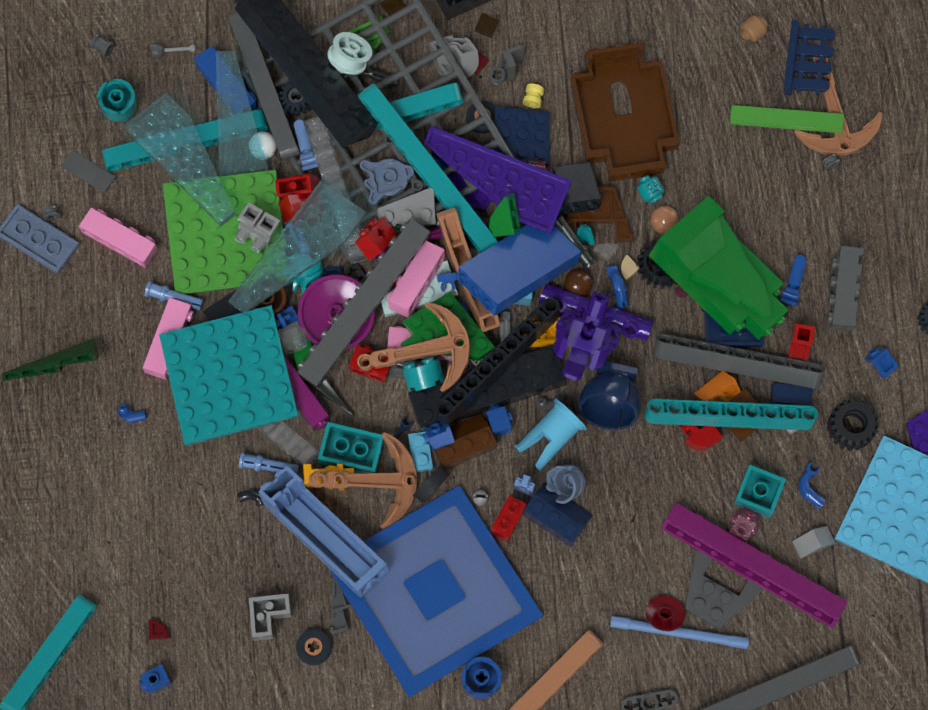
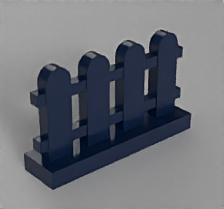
(807, 67)

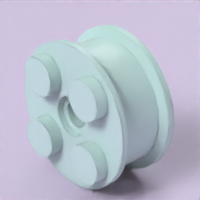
(349, 53)

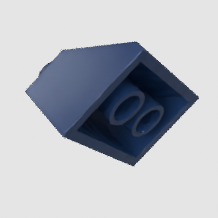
(561, 520)

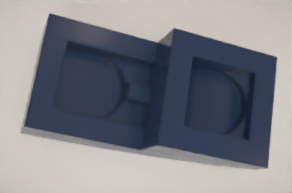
(791, 395)

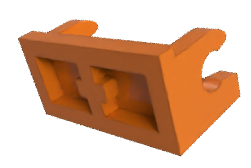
(719, 389)

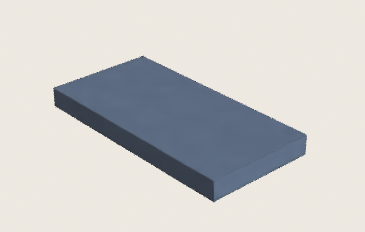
(38, 239)

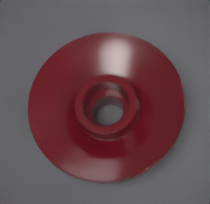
(666, 607)

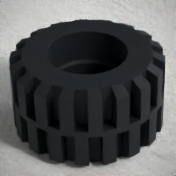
(849, 439)

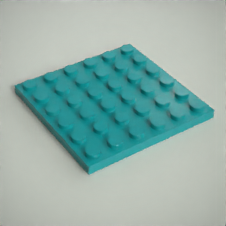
(228, 375)

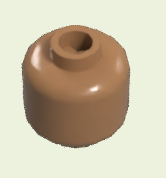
(753, 28)

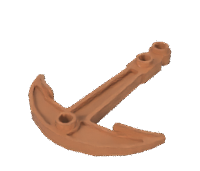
(853, 141)
(430, 348)
(398, 480)

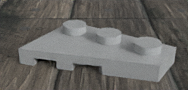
(416, 207)

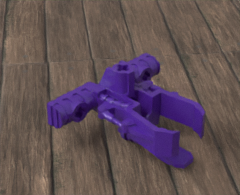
(590, 329)

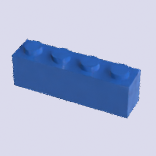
(207, 66)

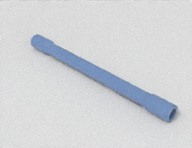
(730, 640)

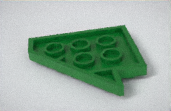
(426, 326)

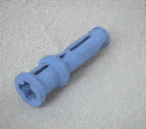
(164, 293)
(258, 463)

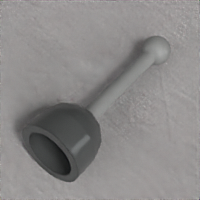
(158, 50)

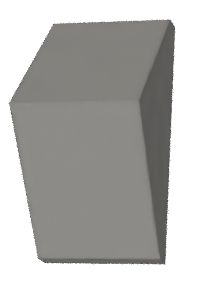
(813, 542)

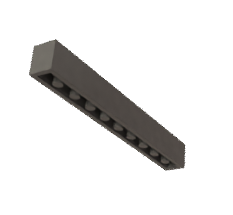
(364, 302)

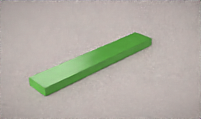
(786, 119)

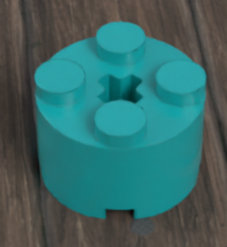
(117, 100)
(422, 373)

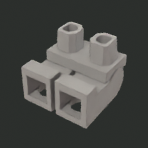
(256, 227)

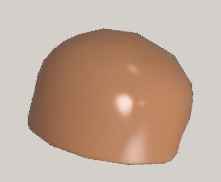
(663, 219)

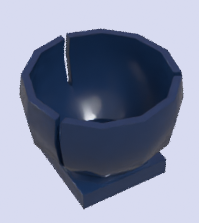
(610, 395)

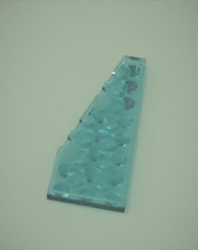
(175, 146)
(311, 235)

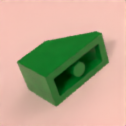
(505, 218)

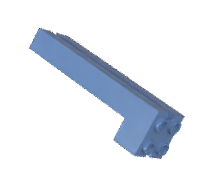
(322, 531)

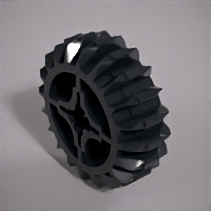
(647, 274)

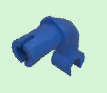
(619, 287)
(805, 489)

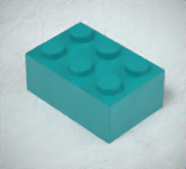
(351, 448)

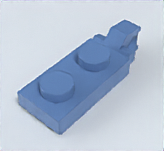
(524, 484)

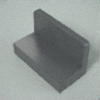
(510, 59)

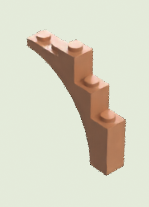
(458, 254)

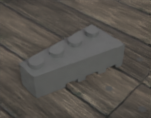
(845, 288)

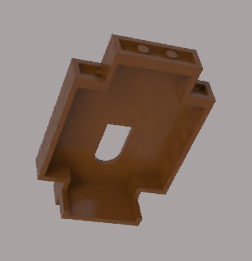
(631, 142)

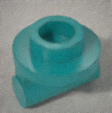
(585, 234)

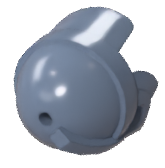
(566, 482)

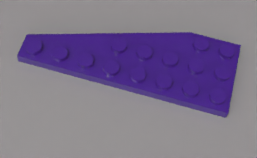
(496, 175)

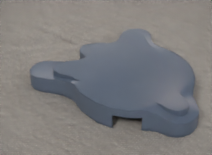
(386, 178)

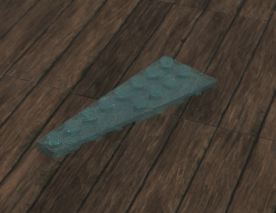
(237, 133)

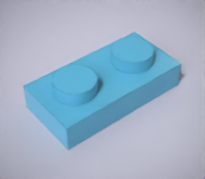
(420, 452)

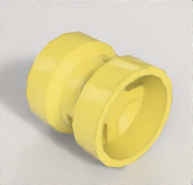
(533, 95)

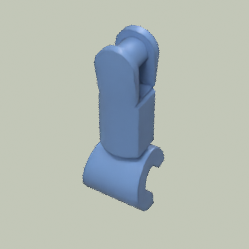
(307, 155)

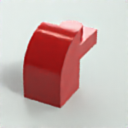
(800, 341)
(702, 438)

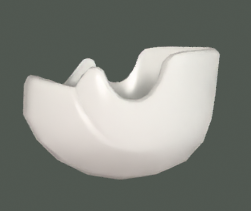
(268, 144)

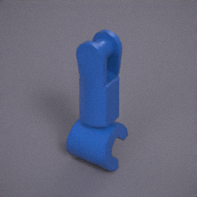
(791, 291)

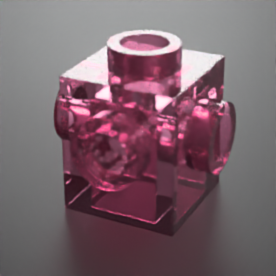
(745, 523)

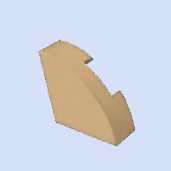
(628, 268)

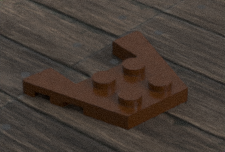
(608, 213)

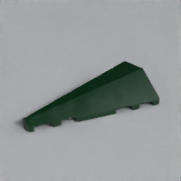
(51, 364)

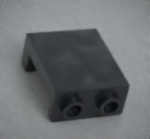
(583, 191)

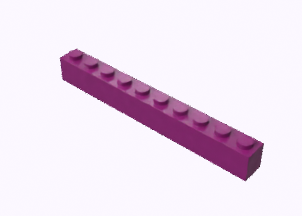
(754, 565)

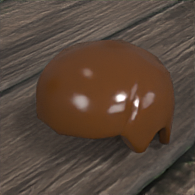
(578, 282)

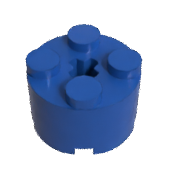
(472, 686)

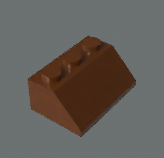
(471, 440)

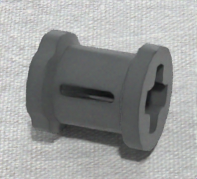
(101, 45)

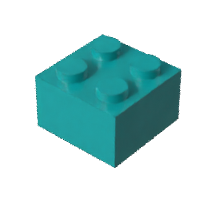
(759, 491)

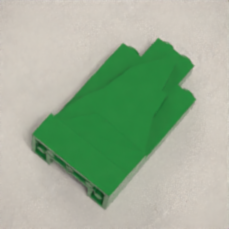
(720, 272)

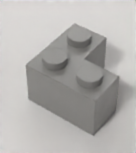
(265, 609)

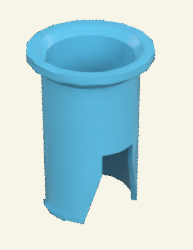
(558, 427)

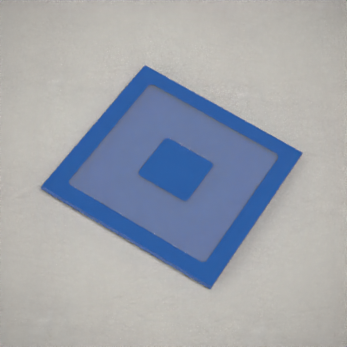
(443, 593)

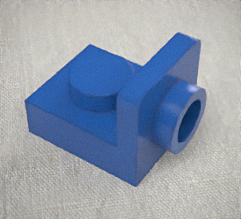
(882, 361)

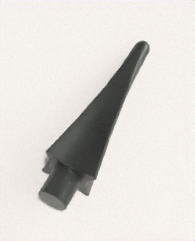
(327, 391)

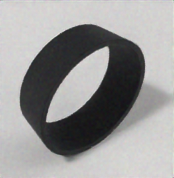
(431, 484)

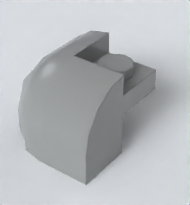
(463, 52)

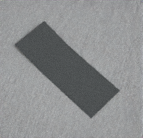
(88, 171)

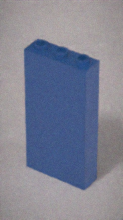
(517, 267)

